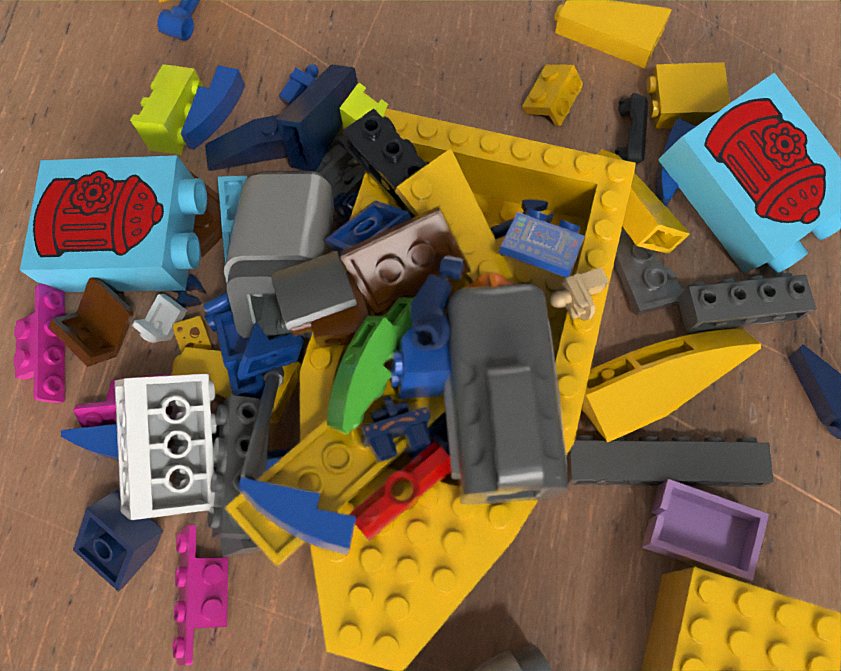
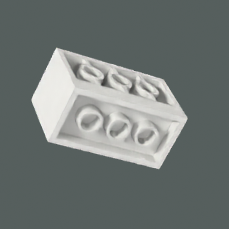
(143, 449)

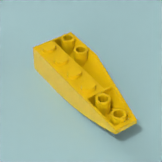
(660, 378)

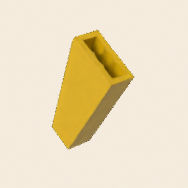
(613, 27)
(648, 219)
(210, 362)

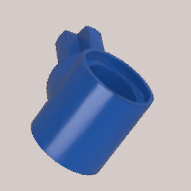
(178, 20)

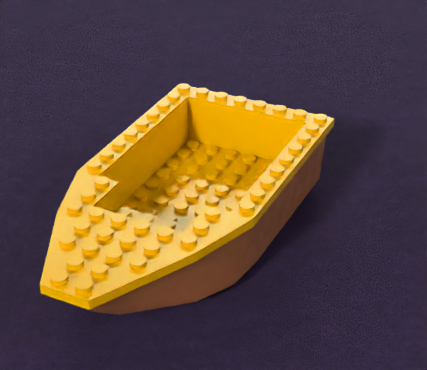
(412, 576)

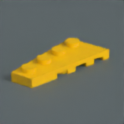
(445, 186)

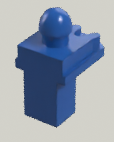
(298, 83)

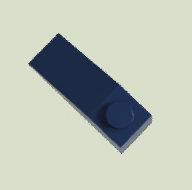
(248, 144)
(821, 385)

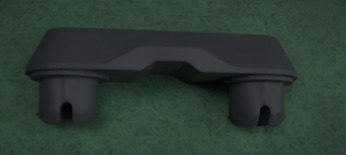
(637, 108)

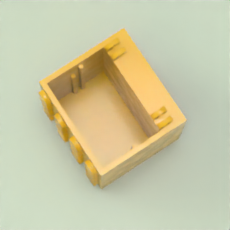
(735, 626)

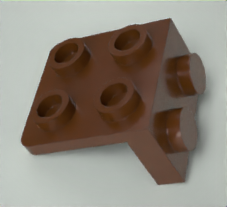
(97, 326)

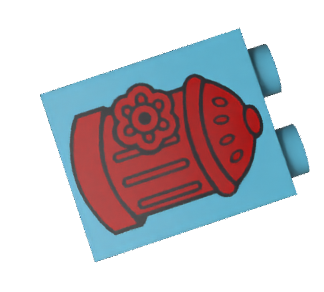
(760, 177)
(114, 223)

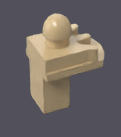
(576, 293)

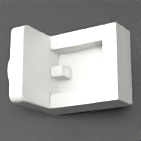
(159, 320)

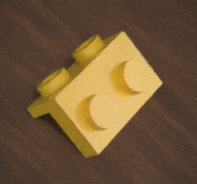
(554, 92)

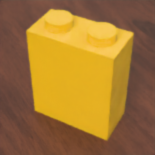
(687, 92)

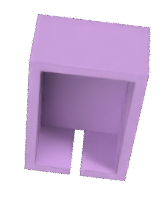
(705, 531)

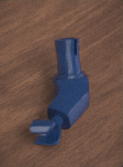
(428, 316)

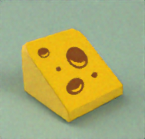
(192, 333)

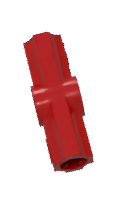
(383, 508)

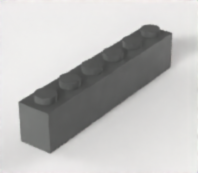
(680, 460)

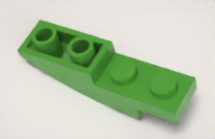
(361, 371)

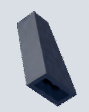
(315, 117)

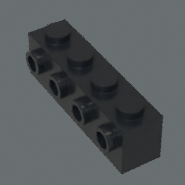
(383, 153)

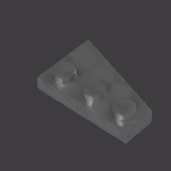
(644, 277)

